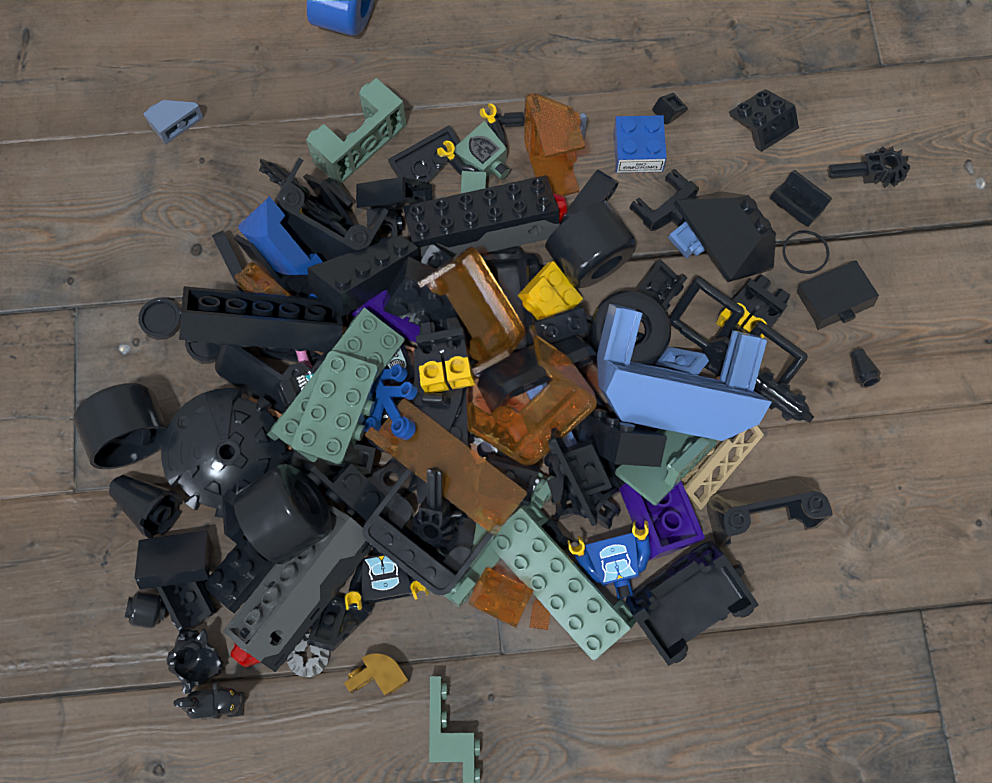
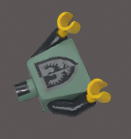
(481, 150)

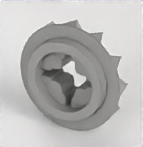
(313, 666)

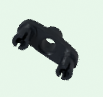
(666, 212)

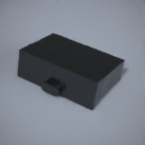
(838, 295)
(173, 559)

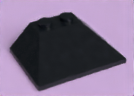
(731, 232)

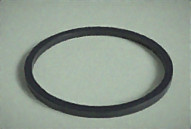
(802, 271)

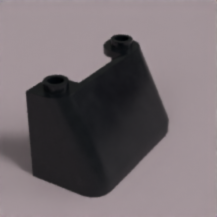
(731, 510)
(689, 600)

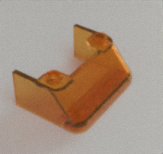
(551, 141)
(479, 305)
(558, 405)

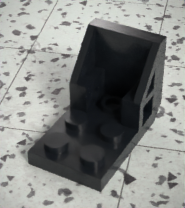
(241, 568)

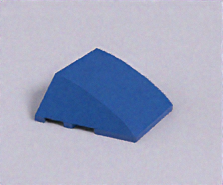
(274, 242)

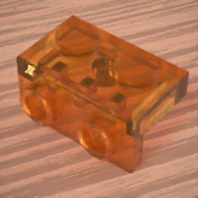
(500, 597)

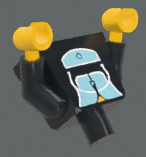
(379, 581)

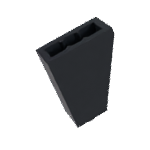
(392, 193)

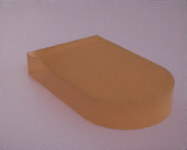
(539, 616)

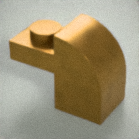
(382, 670)

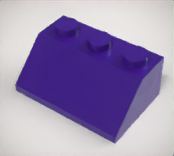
(670, 521)

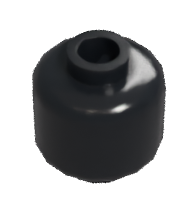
(145, 609)

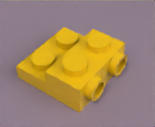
(549, 293)

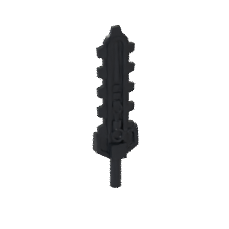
(311, 207)
(791, 405)

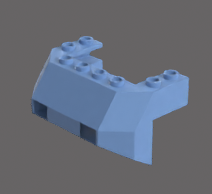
(676, 398)

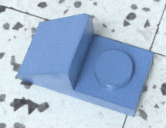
(682, 361)

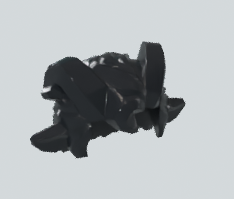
(193, 659)

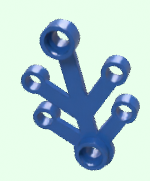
(401, 426)

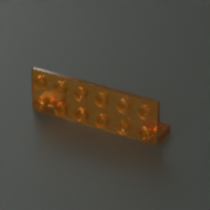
(467, 477)

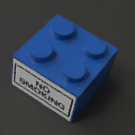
(639, 144)

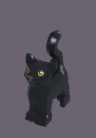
(212, 703)

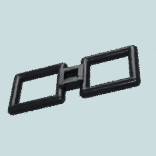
(731, 324)

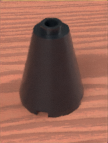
(146, 504)

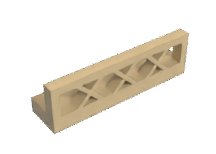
(718, 456)

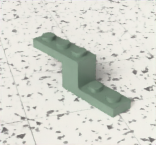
(450, 746)

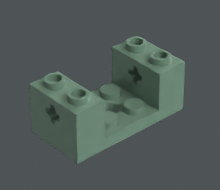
(383, 121)

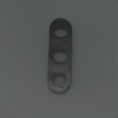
(597, 189)

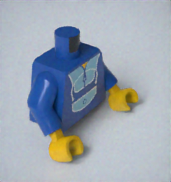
(615, 559)

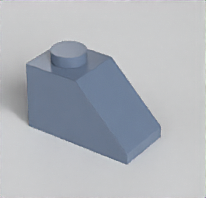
(172, 118)

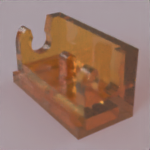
(257, 281)

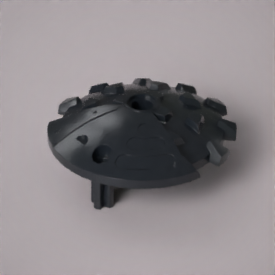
(200, 432)

